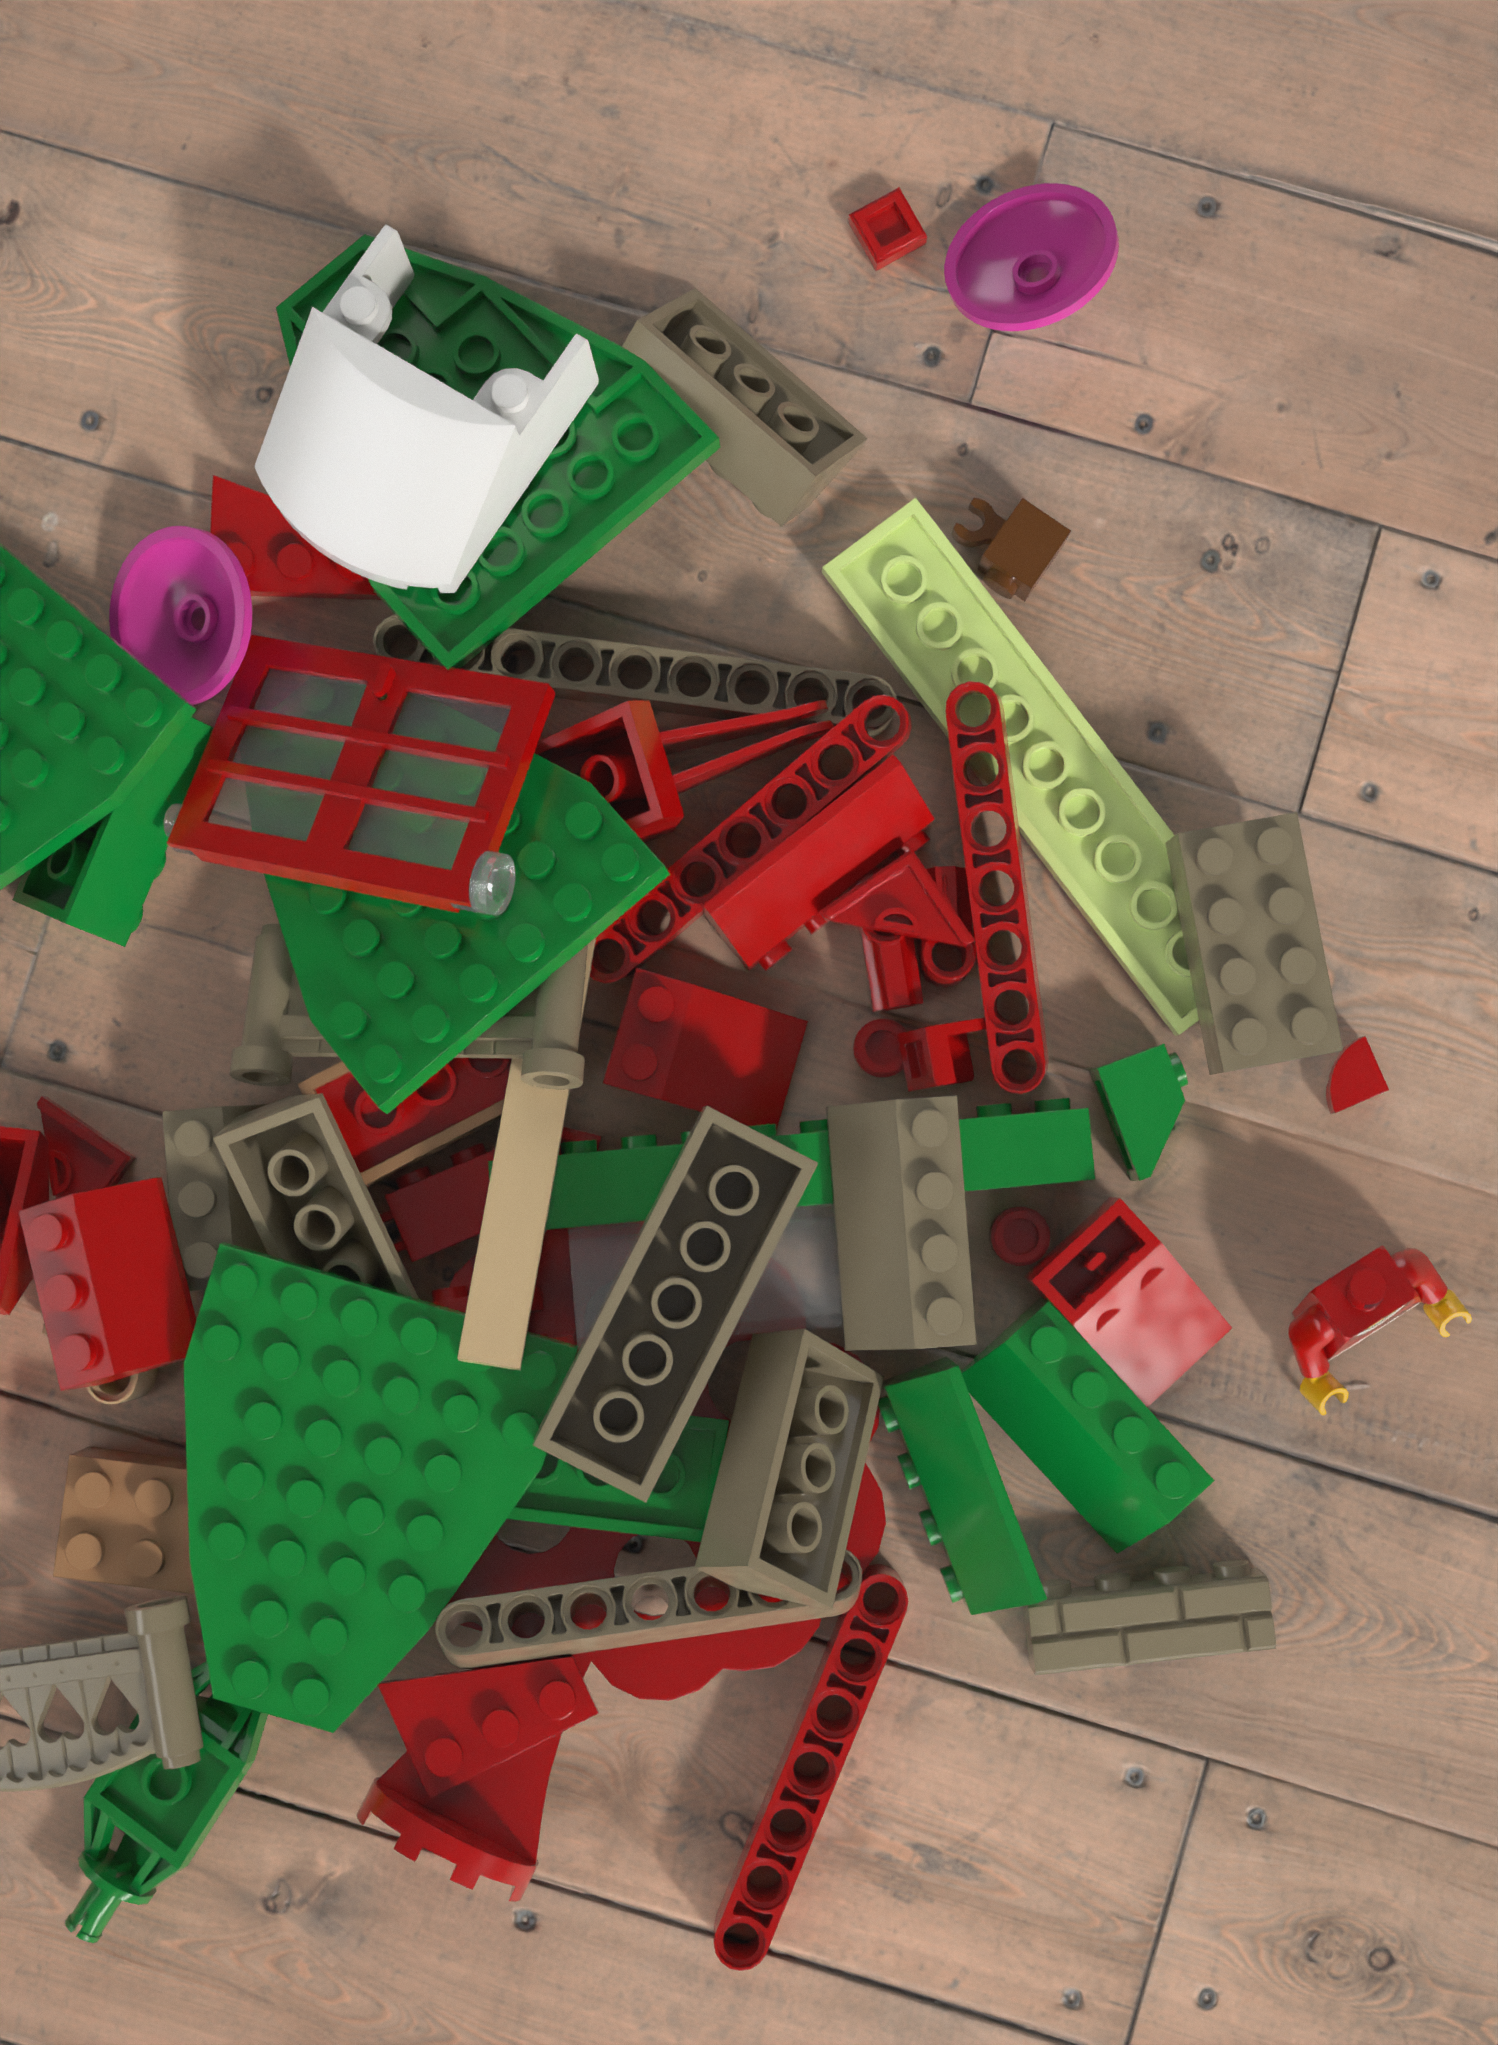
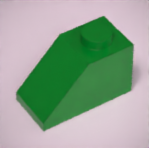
(1141, 1104)

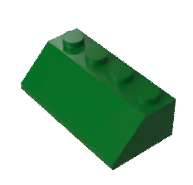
(109, 868)
(1084, 1427)
(961, 1488)

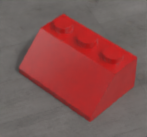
(109, 1282)

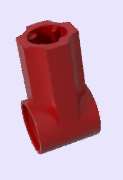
(954, 886)
(891, 970)

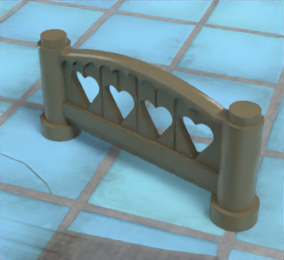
(538, 1029)
(145, 1664)

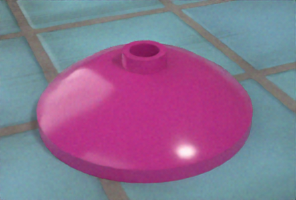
(1031, 257)
(183, 610)

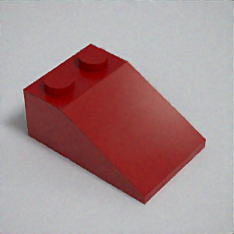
(704, 1050)

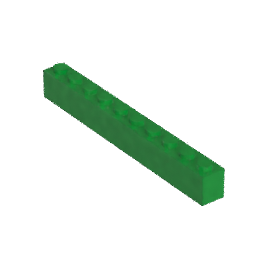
(995, 1151)

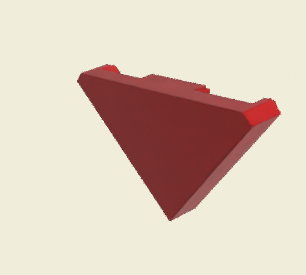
(901, 902)
(79, 1154)

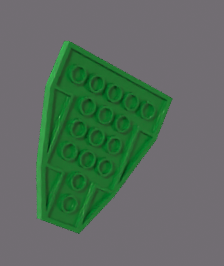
(603, 474)
(74, 720)
(416, 983)
(340, 1476)

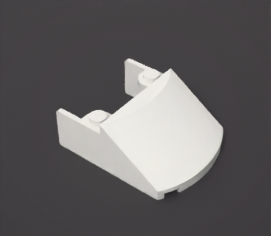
(390, 461)

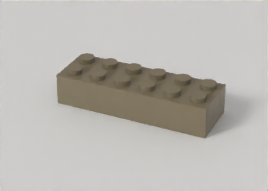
(674, 1303)

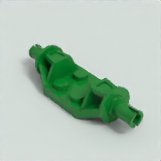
(160, 1811)

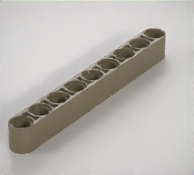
(667, 668)

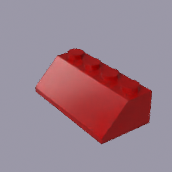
(819, 865)

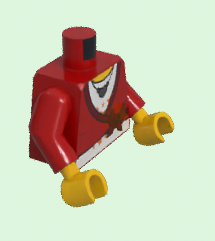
(1359, 1304)

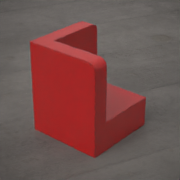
(938, 1054)

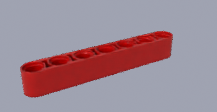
(761, 812)
(979, 862)
(807, 1794)

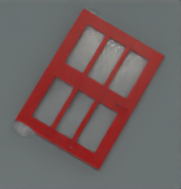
(365, 775)

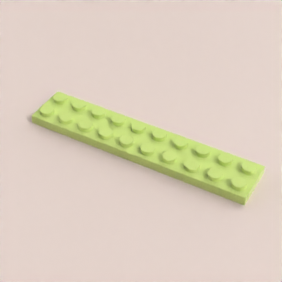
(1068, 786)

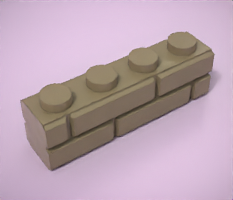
(1150, 1619)

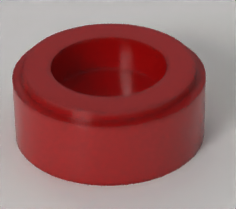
(878, 1048)
(1019, 1236)

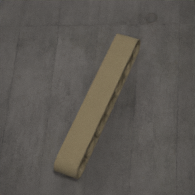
(621, 1625)

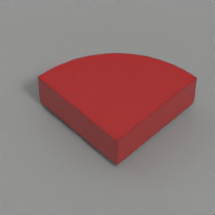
(1354, 1077)

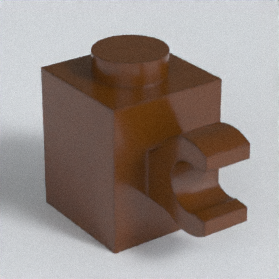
(1017, 549)

